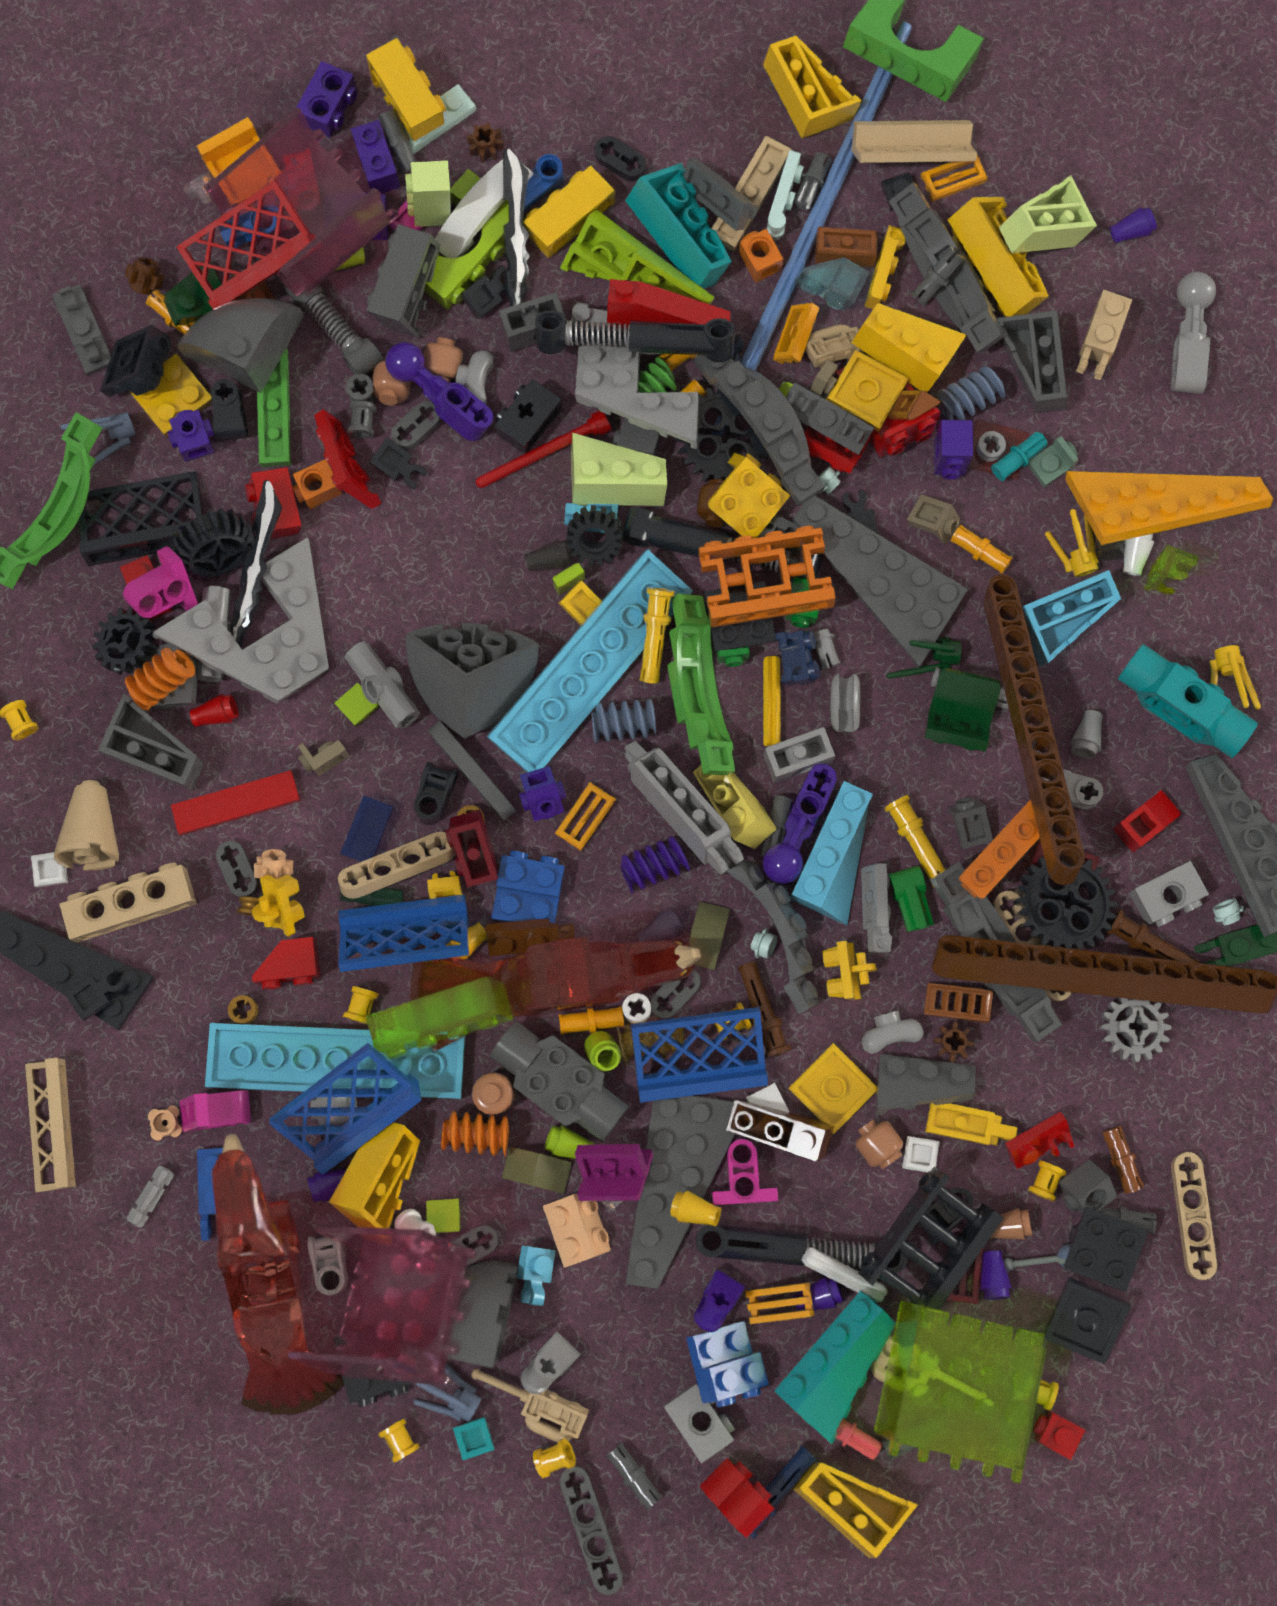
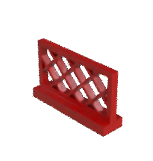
(262, 269)

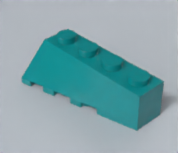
(679, 225)
(837, 1365)

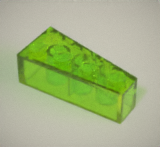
(439, 1017)

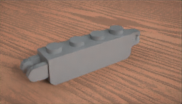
(682, 806)

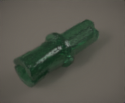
(380, 897)

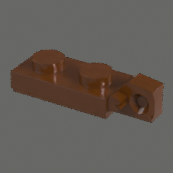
(517, 936)

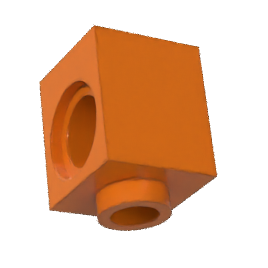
(760, 266)
(317, 472)

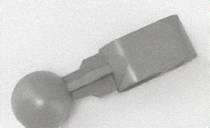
(1191, 346)

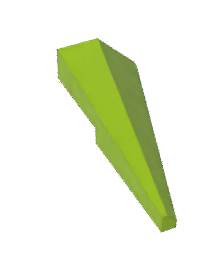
(612, 253)

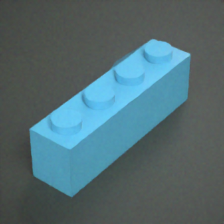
(832, 866)

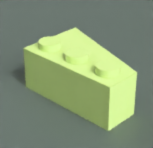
(428, 193)
(1049, 220)
(615, 474)

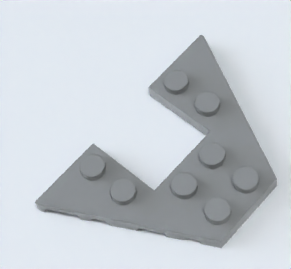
(610, 381)
(278, 661)

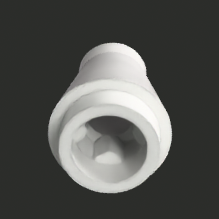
(1136, 554)

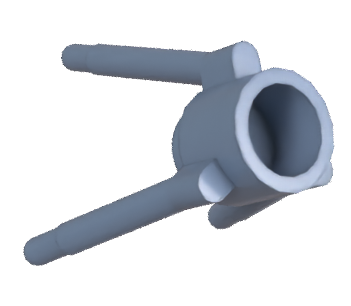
(119, 427)
(460, 1405)

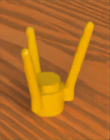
(1082, 560)
(1230, 662)

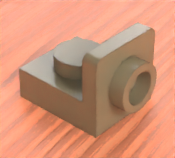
(824, 380)
(934, 517)
(328, 756)

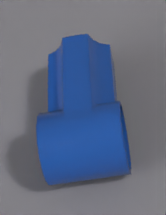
(540, 184)
(247, 220)

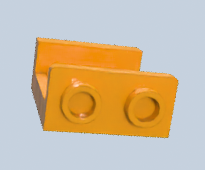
(227, 146)

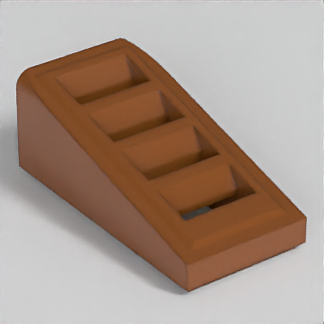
(985, 1008)

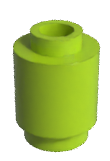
(602, 1051)

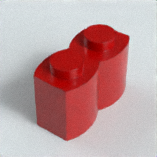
(737, 1497)

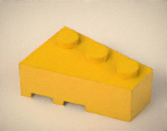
(908, 344)

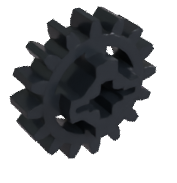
(124, 641)

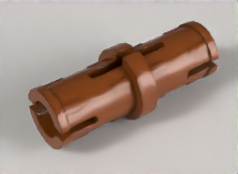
(1123, 1159)

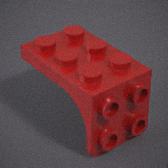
(898, 433)

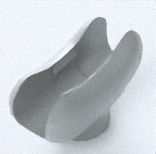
(475, 375)
(845, 703)
(891, 1030)

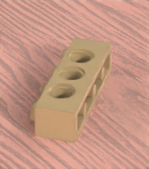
(78, 908)

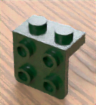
(962, 709)

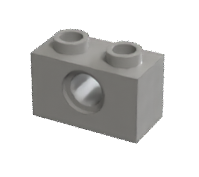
(798, 755)
(1182, 881)
(702, 1441)

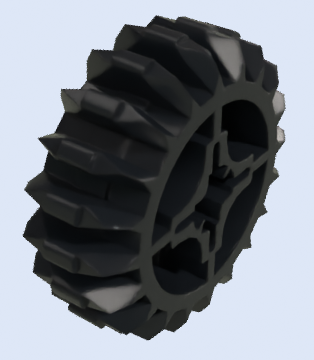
(213, 543)

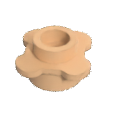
(158, 1116)

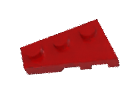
(339, 455)

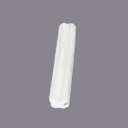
(843, 1274)

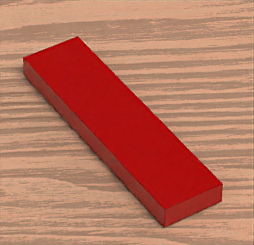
(235, 803)

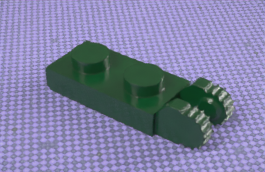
(1240, 946)

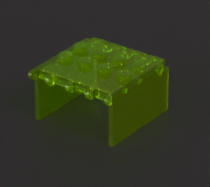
(961, 1388)

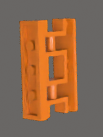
(771, 600)
(1001, 853)

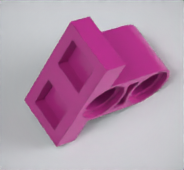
(161, 587)
(214, 1110)
(747, 1170)

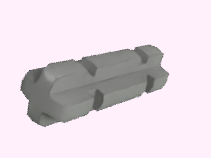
(150, 1196)

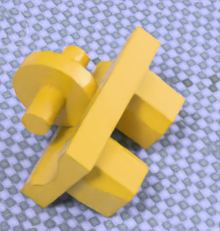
(274, 905)
(848, 985)

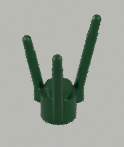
(945, 651)

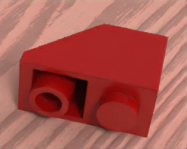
(1147, 821)
(289, 961)

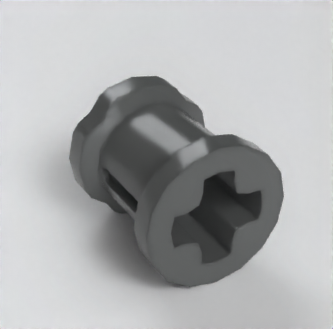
(363, 382)
(363, 409)

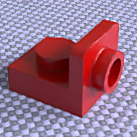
(1058, 1434)

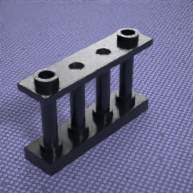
(962, 1248)

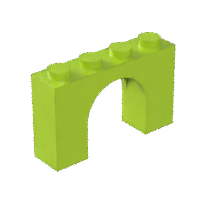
(456, 274)

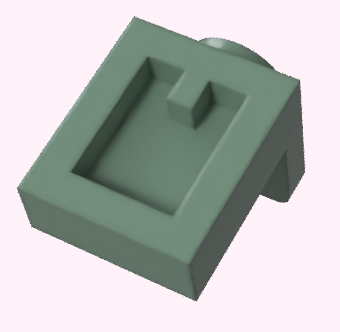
(1053, 461)

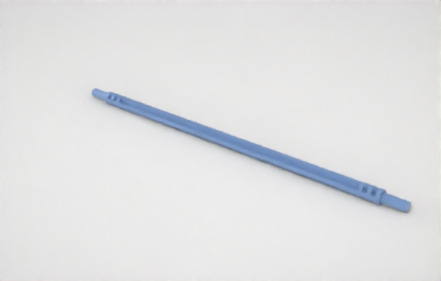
(815, 219)

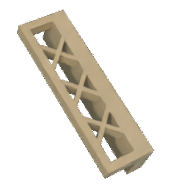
(913, 141)
(58, 1124)

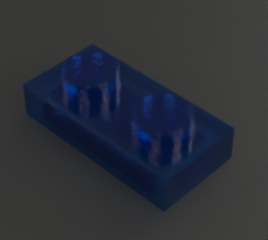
(367, 829)

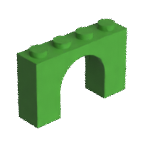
(933, 70)

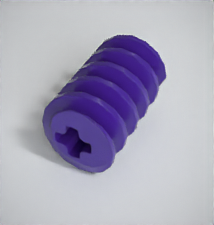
(653, 863)

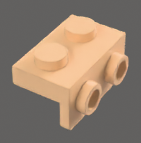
(576, 1229)

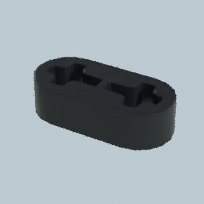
(617, 164)

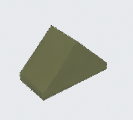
(708, 933)
(536, 1170)

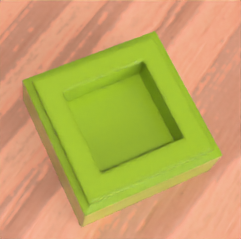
(568, 578)
(355, 705)
(444, 1215)

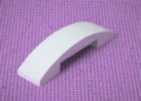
(472, 213)

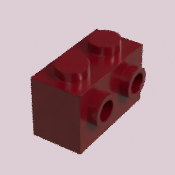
(473, 848)

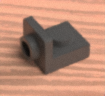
(971, 822)

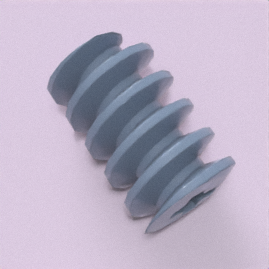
(970, 392)
(623, 720)

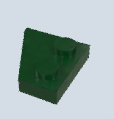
(188, 299)

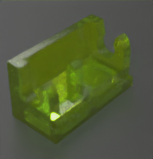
(1169, 563)

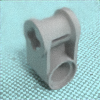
(1076, 784)
(328, 1261)
(549, 1364)

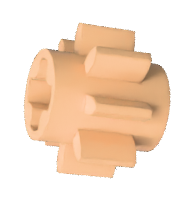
(273, 863)

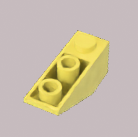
(737, 807)

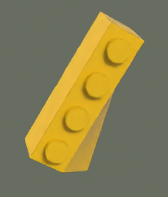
(1005, 274)

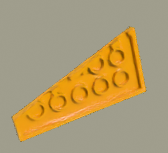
(1144, 504)

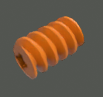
(159, 677)
(475, 1134)

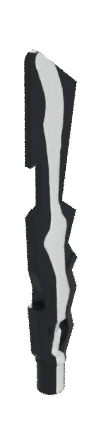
(515, 235)
(254, 564)

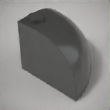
(243, 339)
(470, 672)
(485, 1312)

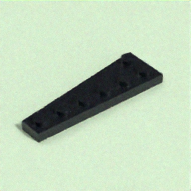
(67, 964)

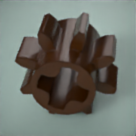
(485, 142)
(144, 275)
(959, 1036)

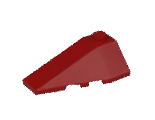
(649, 303)

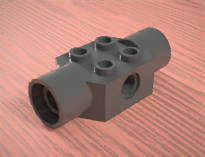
(559, 1081)

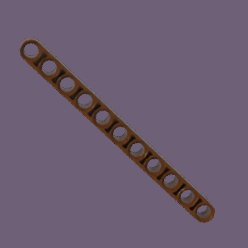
(1013, 655)
(1104, 974)

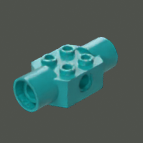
(1187, 702)

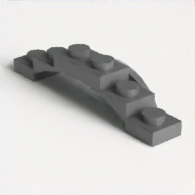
(963, 294)
(771, 420)
(979, 919)
(789, 925)

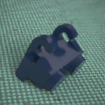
(797, 657)

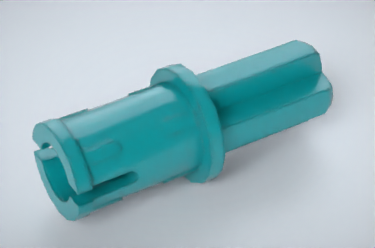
(1019, 456)

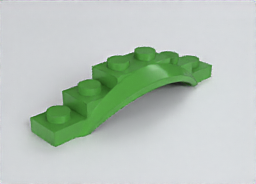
(63, 506)
(695, 685)

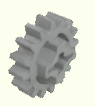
(1134, 1040)

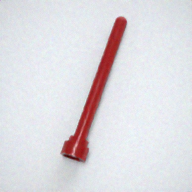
(595, 425)

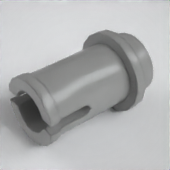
(825, 647)

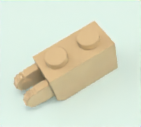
(1103, 331)

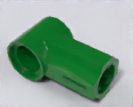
(910, 893)

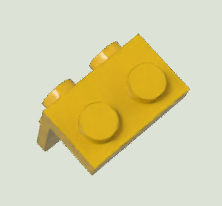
(748, 496)

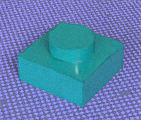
(473, 1438)

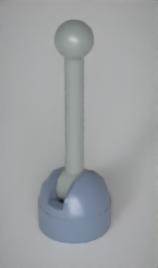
(1060, 1258)

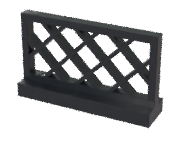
(138, 541)

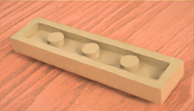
(755, 185)

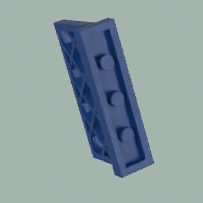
(393, 922)
(698, 1079)
(366, 1121)

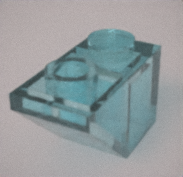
(835, 281)

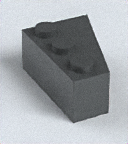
(403, 279)
(1036, 355)

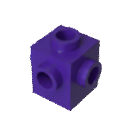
(191, 434)
(542, 794)

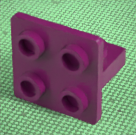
(612, 1171)

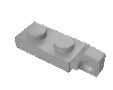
(875, 907)

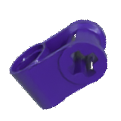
(717, 1301)

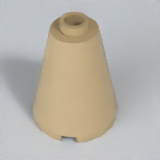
(88, 830)

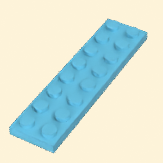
(583, 668)
(300, 1056)

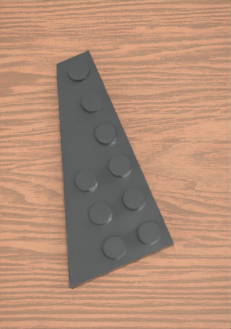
(891, 583)
(1244, 836)
(687, 1148)

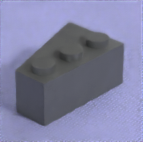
(146, 746)

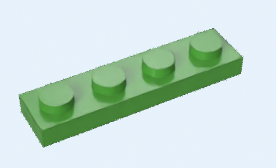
(274, 418)

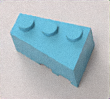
(1064, 615)

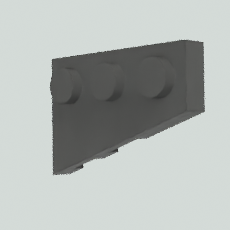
(914, 1081)

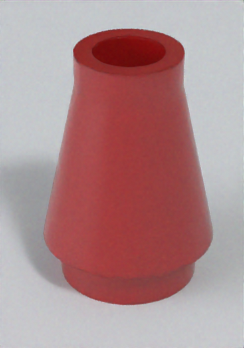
(218, 710)

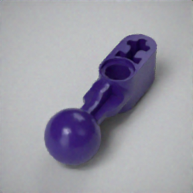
(469, 415)
(784, 861)

